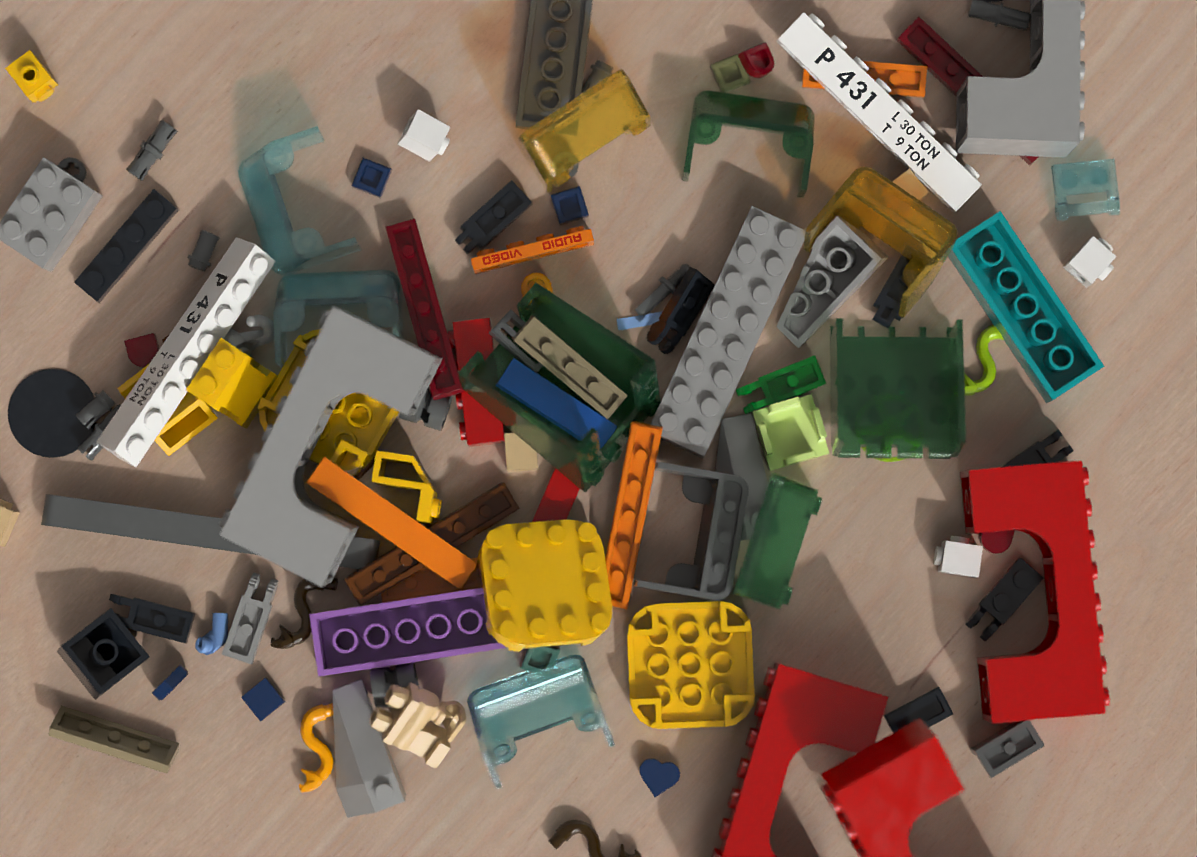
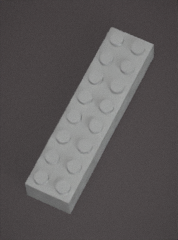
(728, 331)

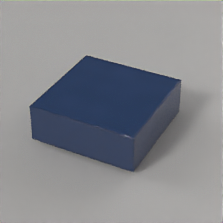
(371, 177)
(569, 205)
(263, 699)

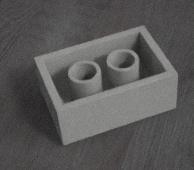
(47, 214)

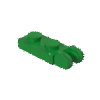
(785, 383)

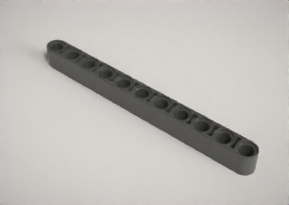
(165, 526)

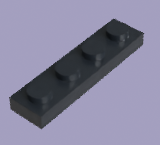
(126, 246)

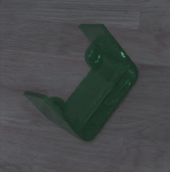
(791, 119)
(776, 542)

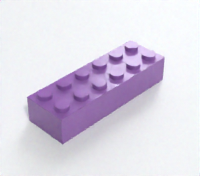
(401, 632)

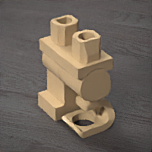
(410, 726)

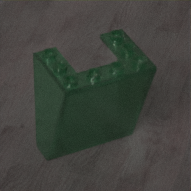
(611, 355)

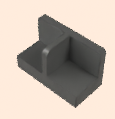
(1007, 747)

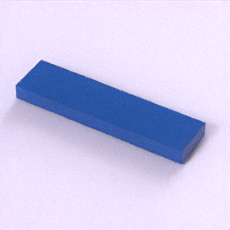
(553, 403)

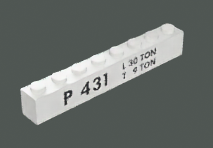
(878, 112)
(185, 351)

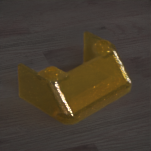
(583, 128)
(898, 220)

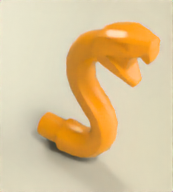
(310, 718)

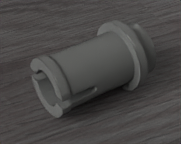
(599, 72)
(203, 251)
(95, 409)

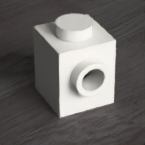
(425, 136)
(1091, 261)
(958, 557)

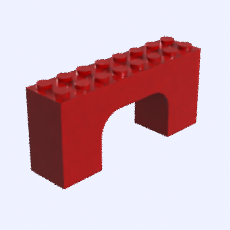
(1066, 668)
(792, 715)
(888, 788)

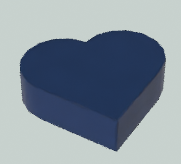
(170, 682)
(659, 775)

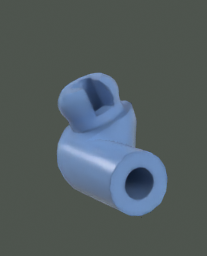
(216, 637)

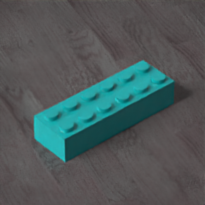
(1024, 307)

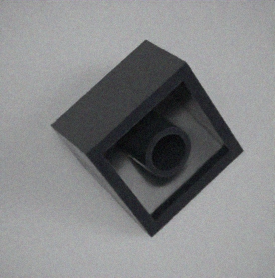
(102, 653)

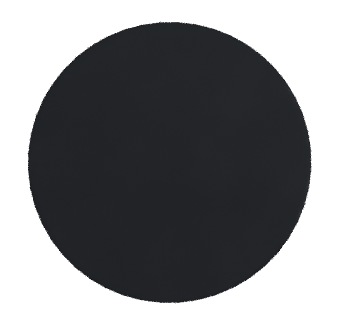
(45, 411)

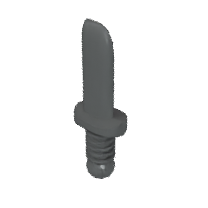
(667, 287)

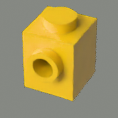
(32, 77)

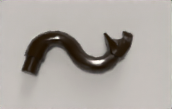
(289, 639)
(574, 827)

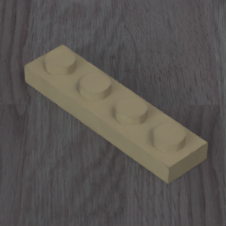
(569, 367)
(114, 739)

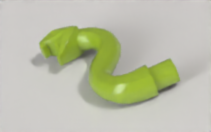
(989, 372)

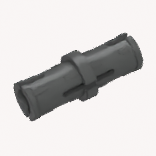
(151, 150)

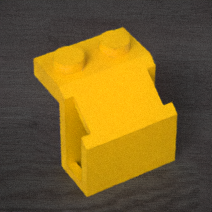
(232, 383)
(186, 421)
(429, 504)

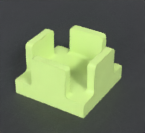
(791, 432)

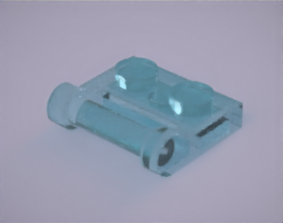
(1085, 179)

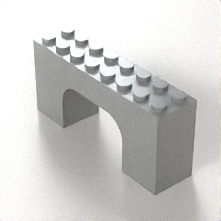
(1034, 111)
(272, 506)

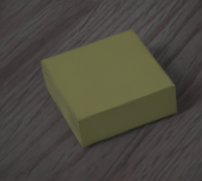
(730, 74)

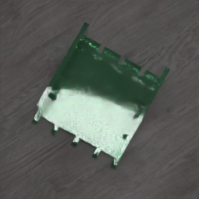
(897, 394)

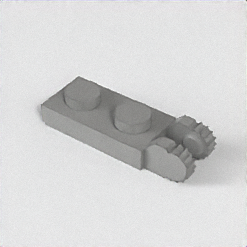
(249, 622)

